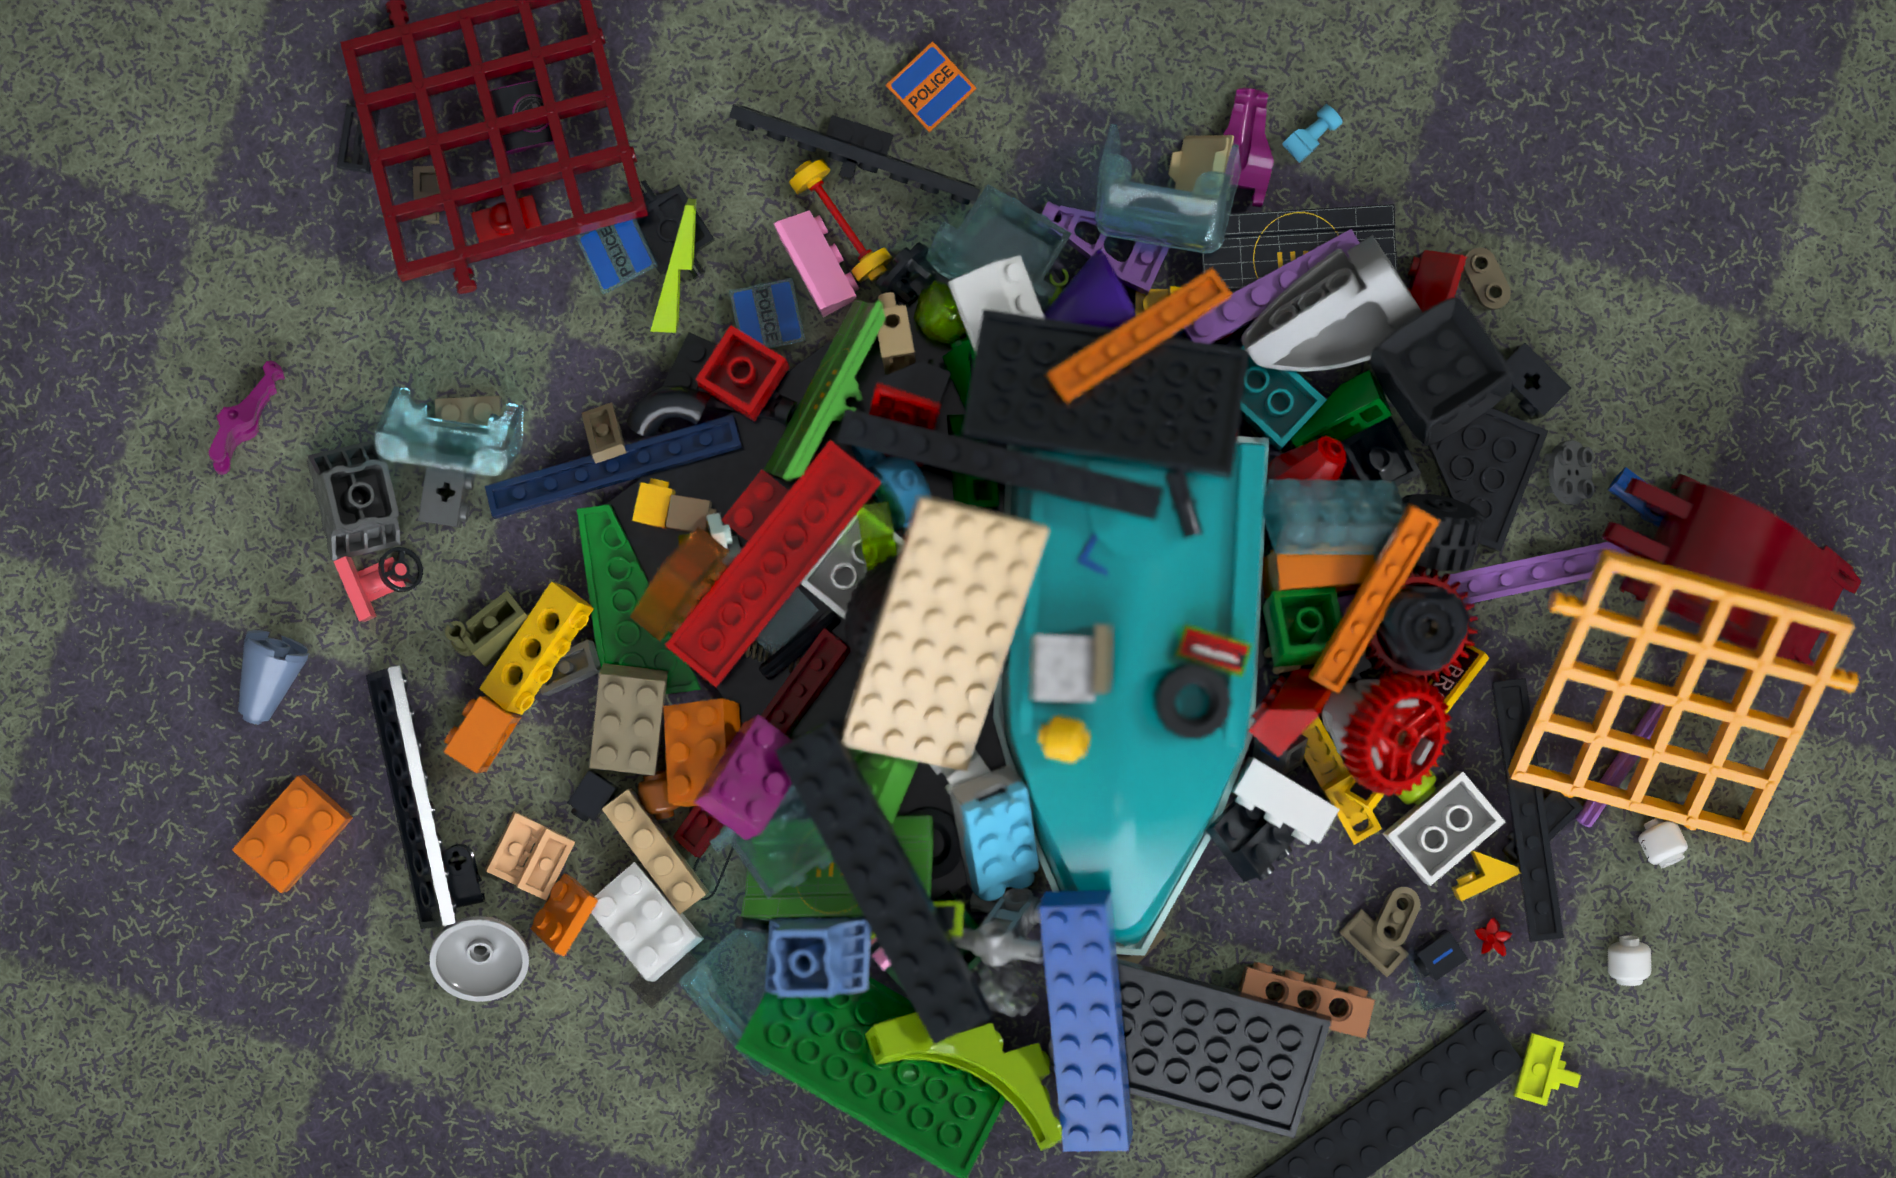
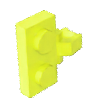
(1543, 1070)

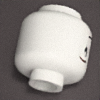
(1663, 842)
(1629, 961)

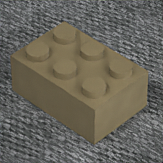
(628, 719)

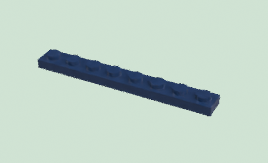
(639, 460)

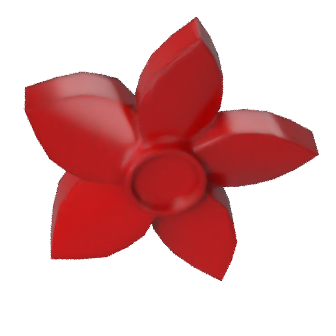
(1493, 937)

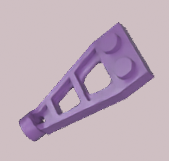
(1136, 272)

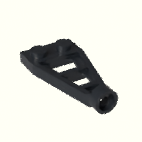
(689, 364)

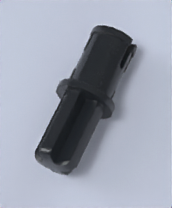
(1183, 504)

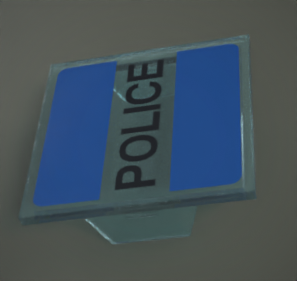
(616, 254)
(768, 313)

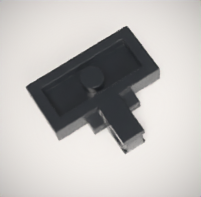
(860, 135)

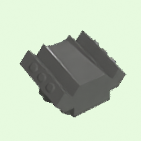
(355, 500)

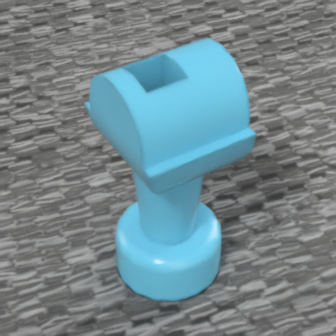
(1304, 141)

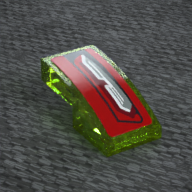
(1213, 650)

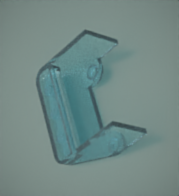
(1163, 214)

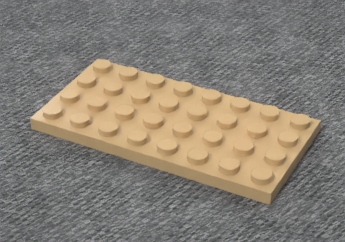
(943, 633)

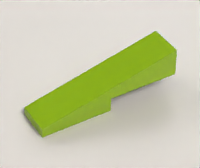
(682, 258)

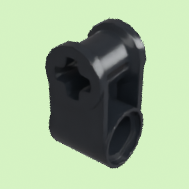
(463, 881)

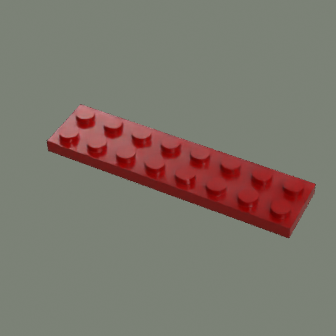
(773, 563)

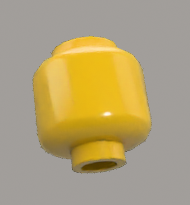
(1064, 739)

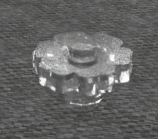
(1008, 988)

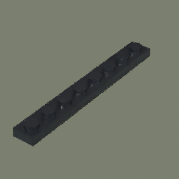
(841, 150)
(1528, 818)

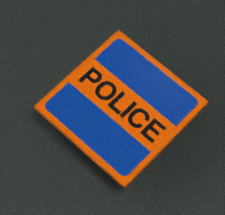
(931, 86)

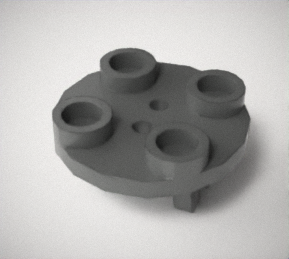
(1570, 472)

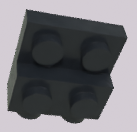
(1379, 455)
(1250, 841)

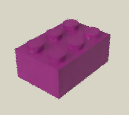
(747, 780)

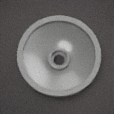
(476, 972)

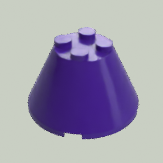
(1093, 297)

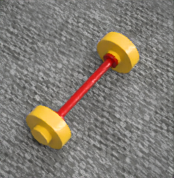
(810, 177)

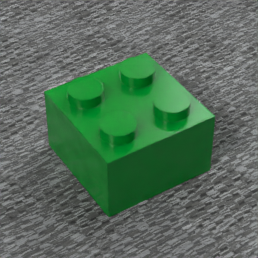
(1300, 624)

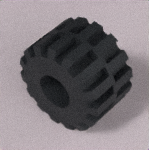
(1455, 537)

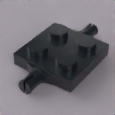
(663, 223)

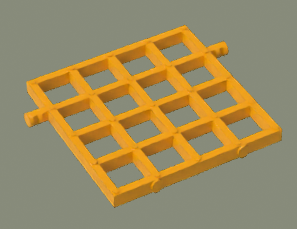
(1680, 695)

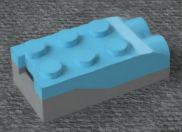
(995, 833)

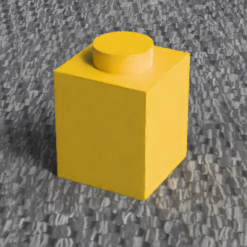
(653, 503)

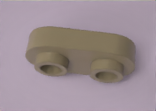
(1483, 279)
(1394, 919)

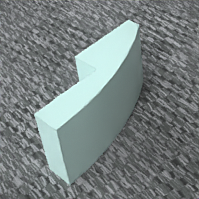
(723, 536)

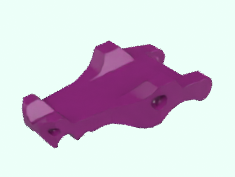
(1248, 128)
(243, 420)

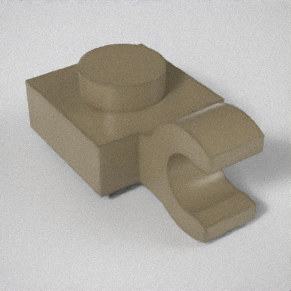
(425, 185)

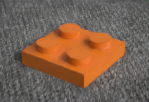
(563, 914)

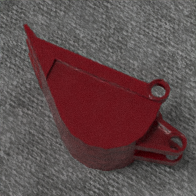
(1739, 545)

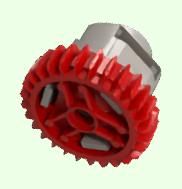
(1388, 730)

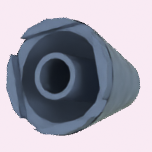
(267, 673)

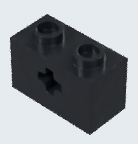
(1547, 385)

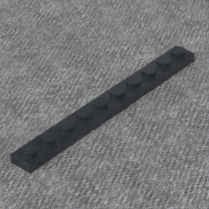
(1001, 465)

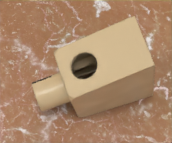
(895, 342)

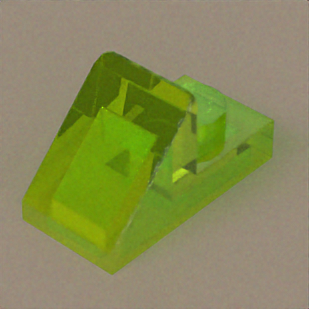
(876, 533)

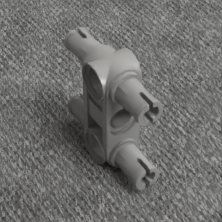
(1004, 929)

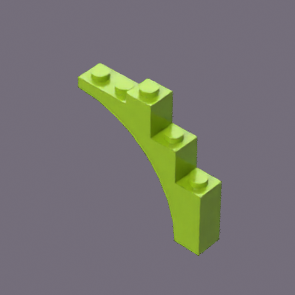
(979, 1052)

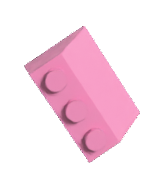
(817, 261)

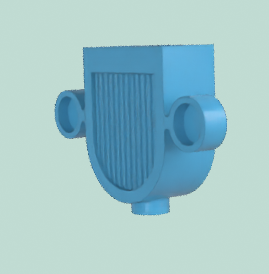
(900, 484)

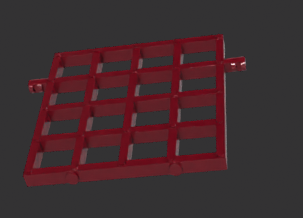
(493, 129)

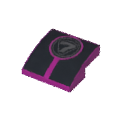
(517, 99)

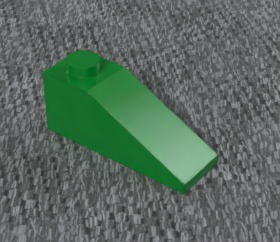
(1347, 411)

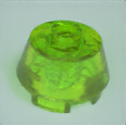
(939, 314)

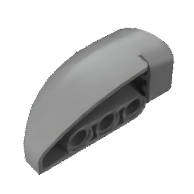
(1332, 313)

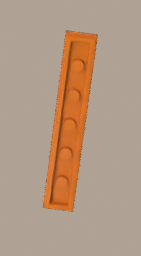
(1139, 335)
(1373, 598)

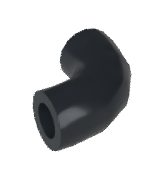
(665, 404)

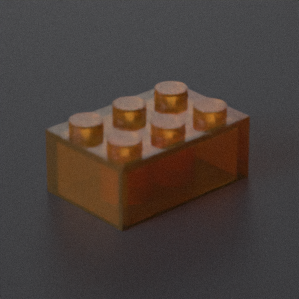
(680, 584)

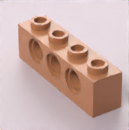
(1351, 1021)

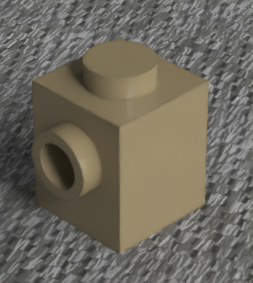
(688, 513)

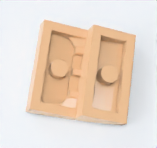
(543, 862)

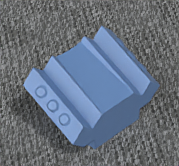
(817, 956)

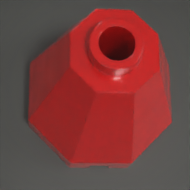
(1312, 461)

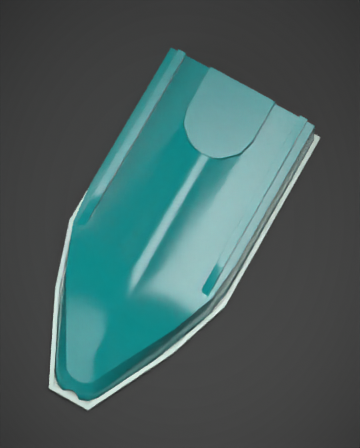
(1141, 796)

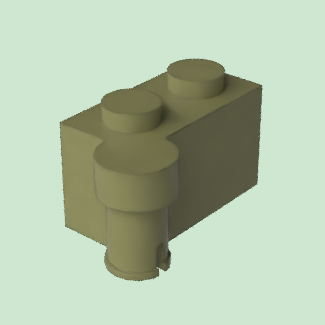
(489, 630)

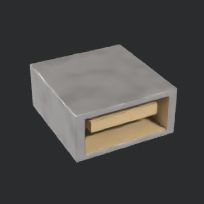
(1062, 668)

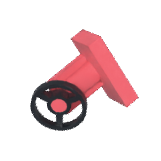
(377, 580)

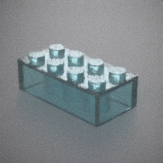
(1331, 515)

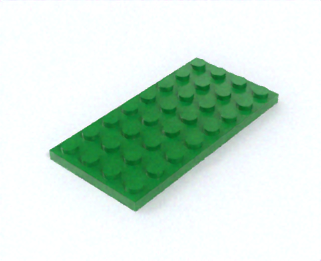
(914, 1102)

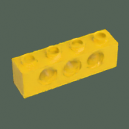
(521, 654)

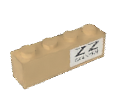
(655, 850)

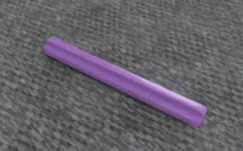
(1620, 766)

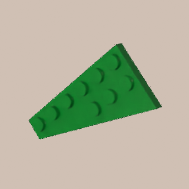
(614, 590)

